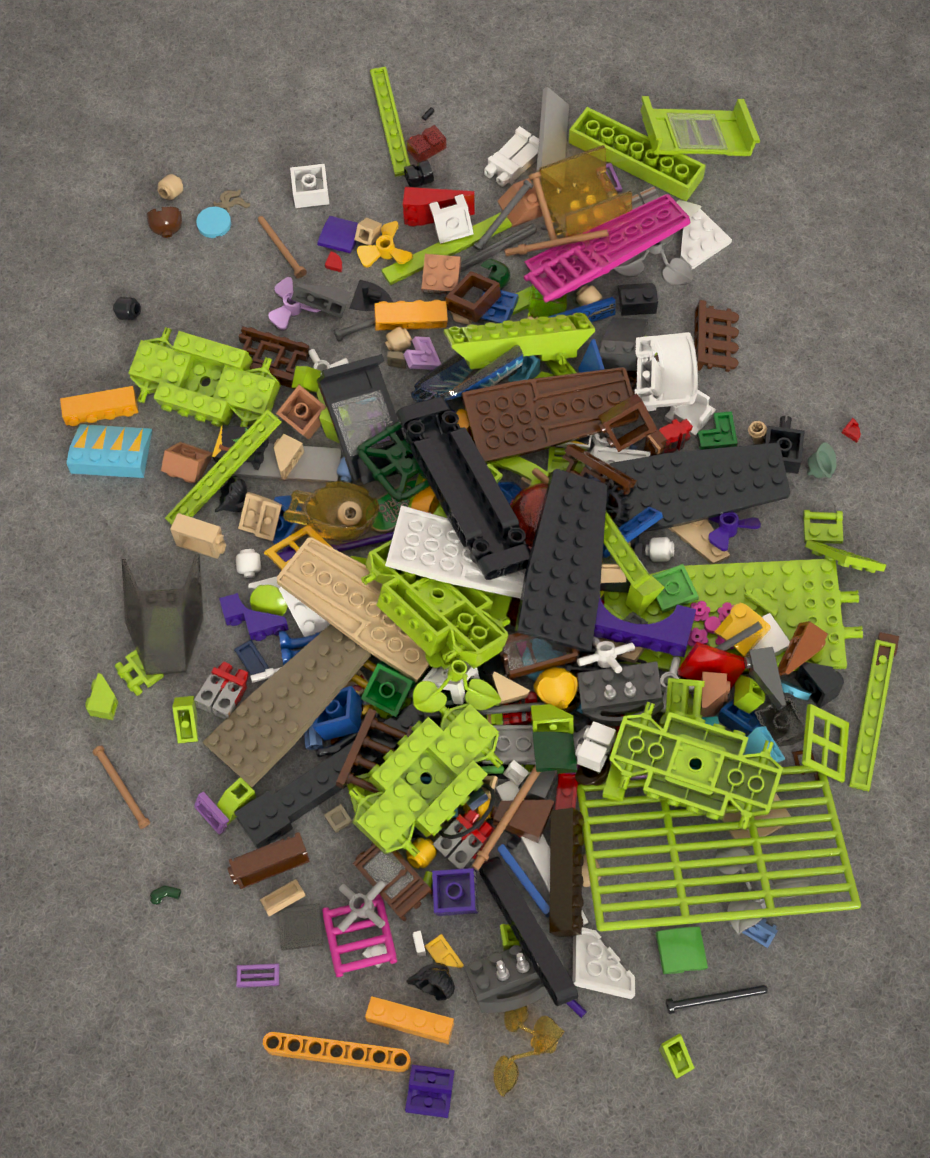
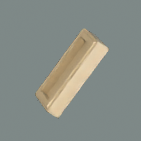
(282, 897)

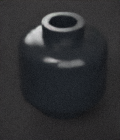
(126, 308)

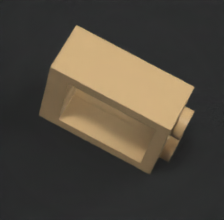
(198, 536)

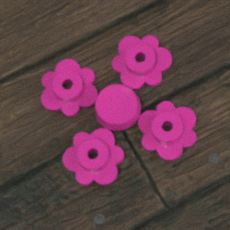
(711, 623)

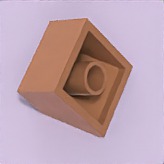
(526, 209)
(302, 412)
(185, 462)
(714, 693)

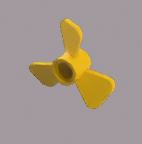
(384, 248)

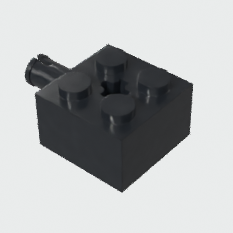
(790, 442)

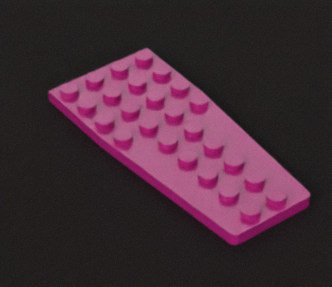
(627, 238)

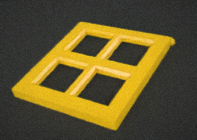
(271, 552)

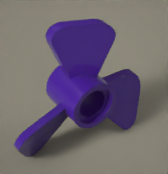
(728, 528)

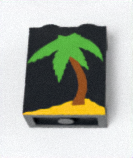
(229, 436)

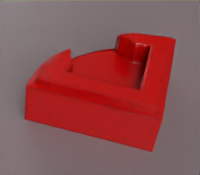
(334, 262)
(852, 430)

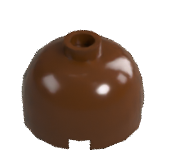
(165, 221)

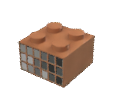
(440, 273)

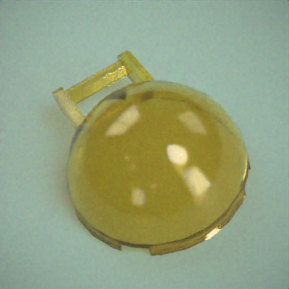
(322, 506)

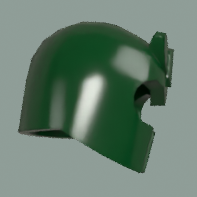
(499, 272)

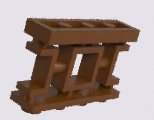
(277, 345)
(597, 469)

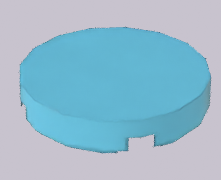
(213, 222)
(795, 690)

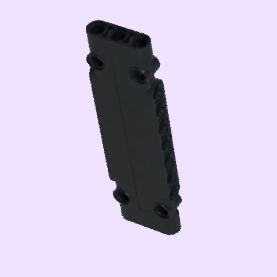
(465, 487)

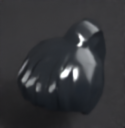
(233, 495)
(434, 980)

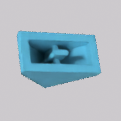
(529, 369)

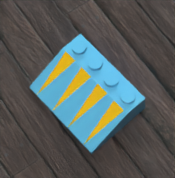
(109, 451)

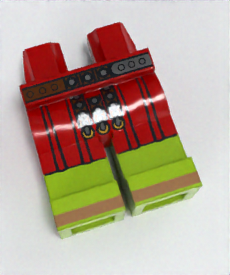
(514, 718)

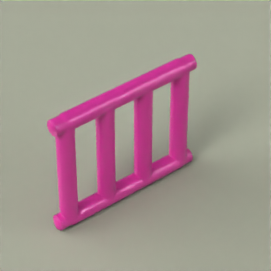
(562, 259)
(336, 950)

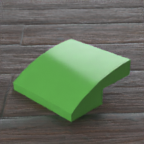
(681, 950)

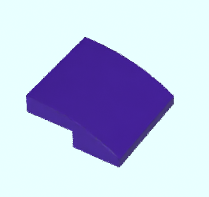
(338, 234)
(429, 1091)

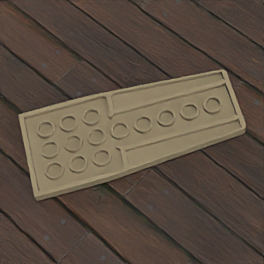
(286, 705)

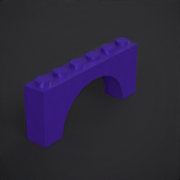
(665, 636)

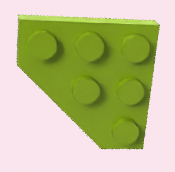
(844, 557)

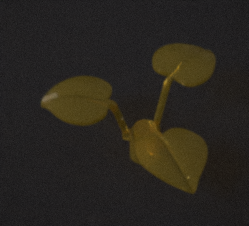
(545, 1040)

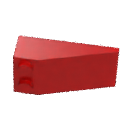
(417, 201)

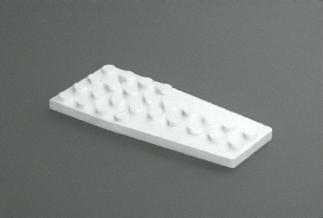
(431, 548)

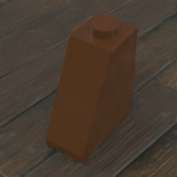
(528, 819)

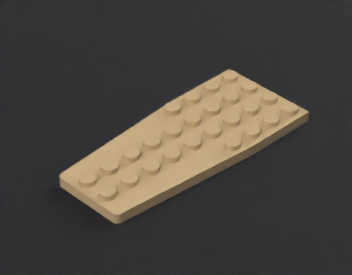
(334, 590)

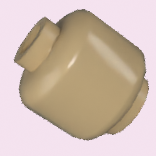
(170, 187)
(588, 295)
(398, 339)
(356, 513)

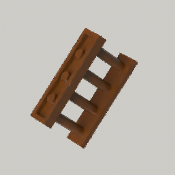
(362, 740)

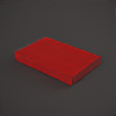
(710, 659)

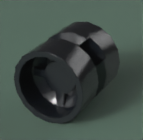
(418, 174)

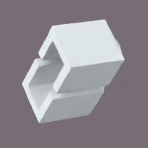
(597, 743)

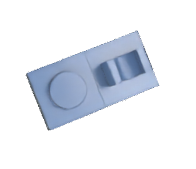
(761, 933)

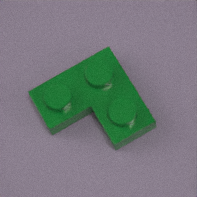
(723, 434)

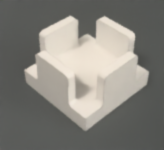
(697, 413)

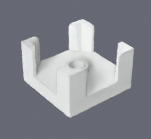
(452, 221)
(439, 675)

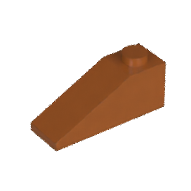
(804, 644)

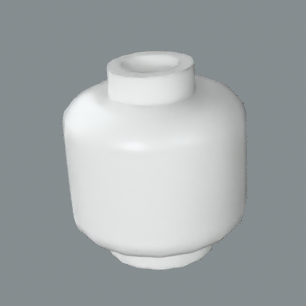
(660, 549)
(248, 563)

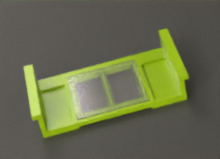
(700, 130)

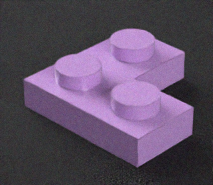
(423, 356)

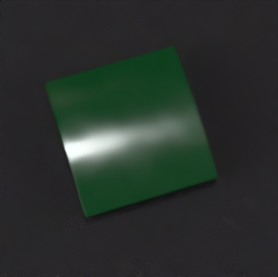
(554, 752)

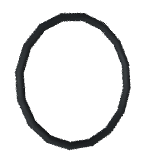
(477, 823)

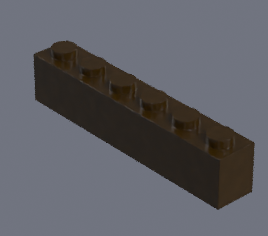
(566, 872)

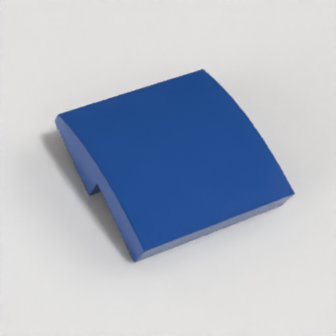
(502, 308)

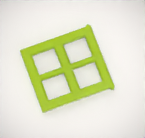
(840, 749)

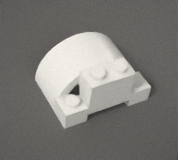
(673, 378)

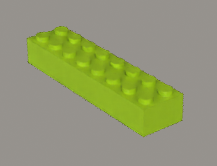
(635, 155)

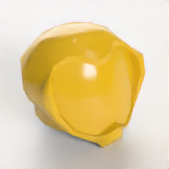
(556, 687)

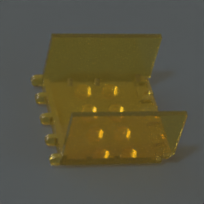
(582, 193)

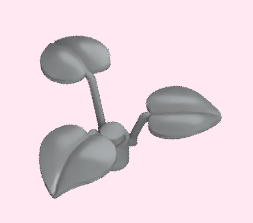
(675, 273)
(743, 924)

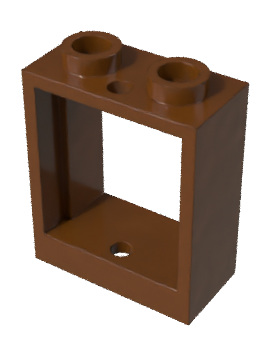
(467, 309)
(619, 411)

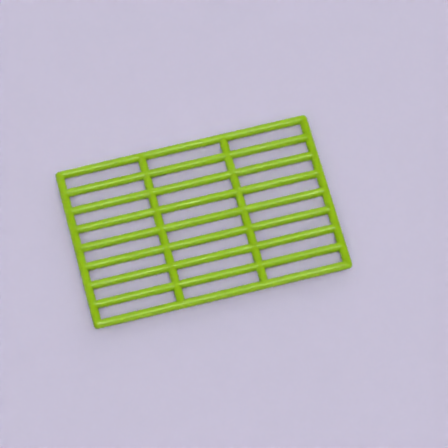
(677, 865)

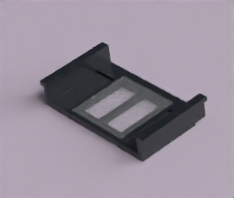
(359, 411)

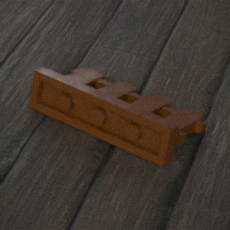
(702, 343)

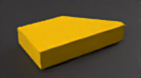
(443, 953)

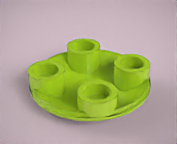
(268, 600)

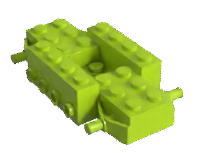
(178, 372)
(451, 616)
(451, 760)
(725, 771)

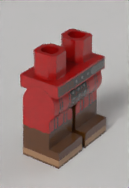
(668, 438)

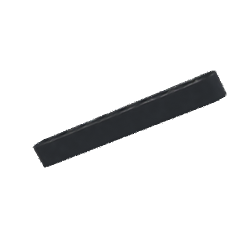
(528, 932)

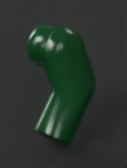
(163, 891)

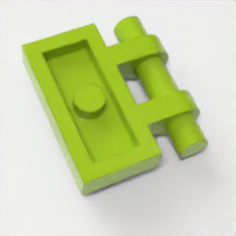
(135, 664)

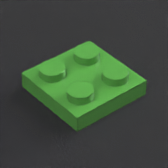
(677, 590)

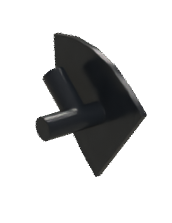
(367, 295)

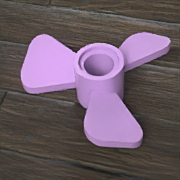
(281, 316)

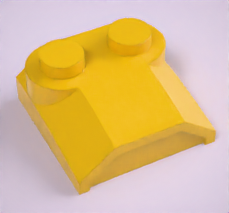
(738, 620)

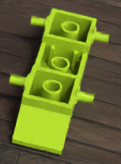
(547, 337)

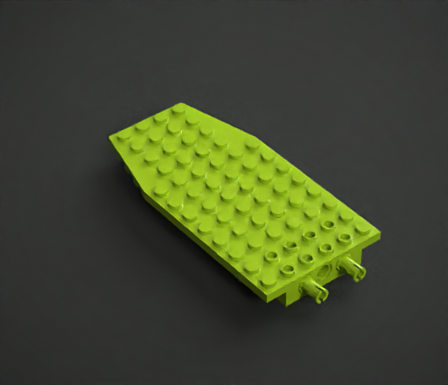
(803, 590)

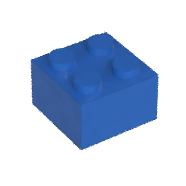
(340, 716)

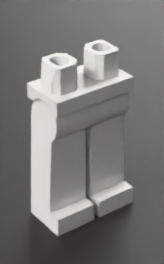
(513, 157)

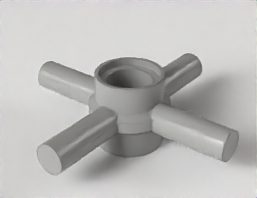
(366, 911)

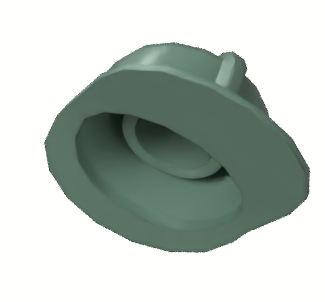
(822, 462)

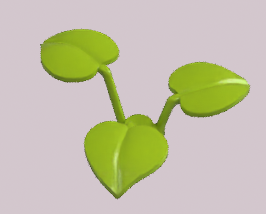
(430, 699)

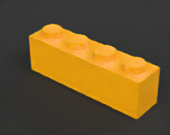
(410, 315)
(99, 406)
(409, 1020)

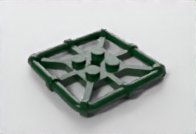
(397, 457)

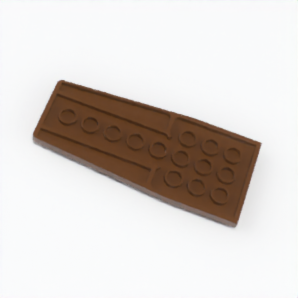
(543, 411)

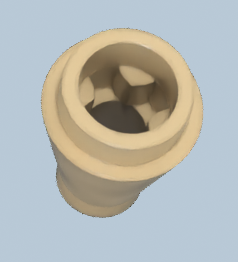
(757, 432)

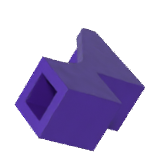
(258, 623)

